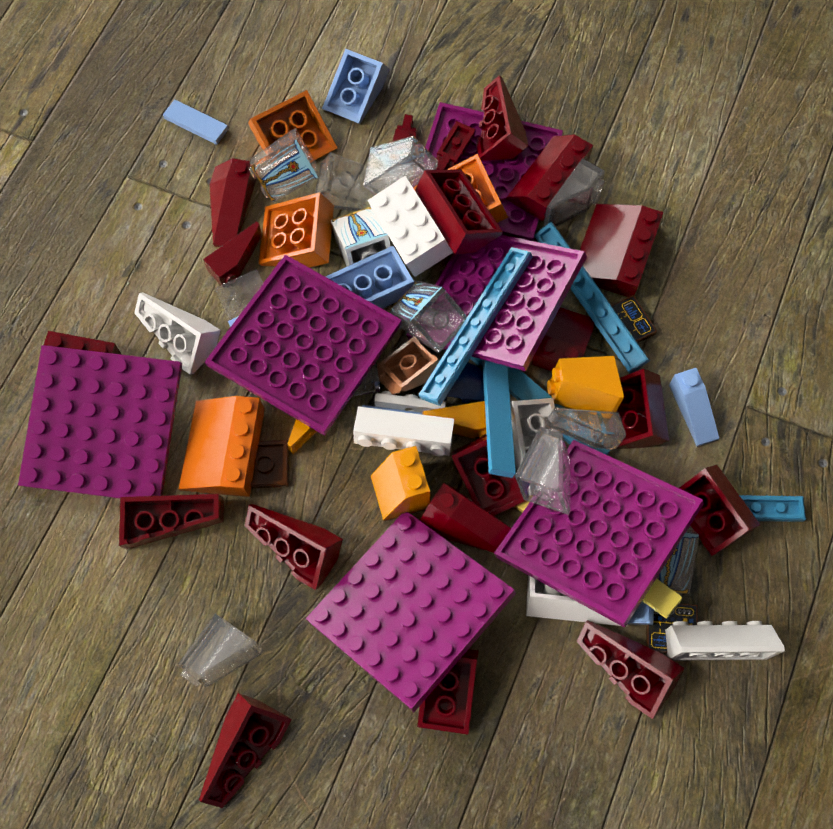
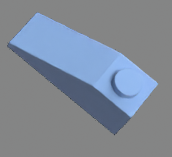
(695, 406)

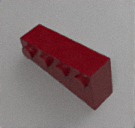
(161, 517)

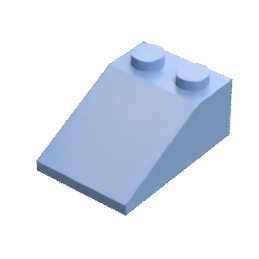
(355, 86)

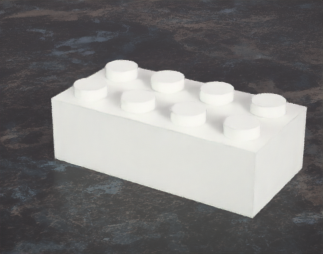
(410, 226)

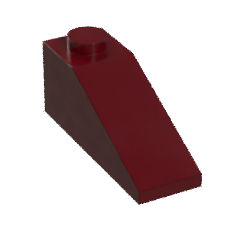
(231, 258)

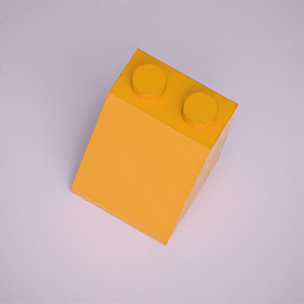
(586, 384)
(401, 484)

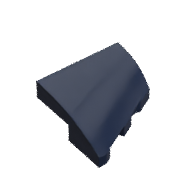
(468, 385)

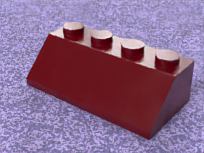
(549, 173)
(457, 210)

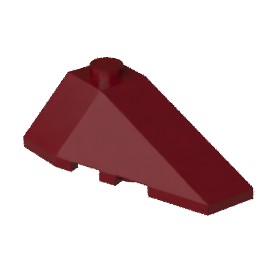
(501, 126)
(230, 197)
(463, 520)
(301, 545)
(638, 670)
(244, 739)

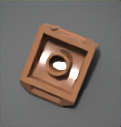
(407, 367)

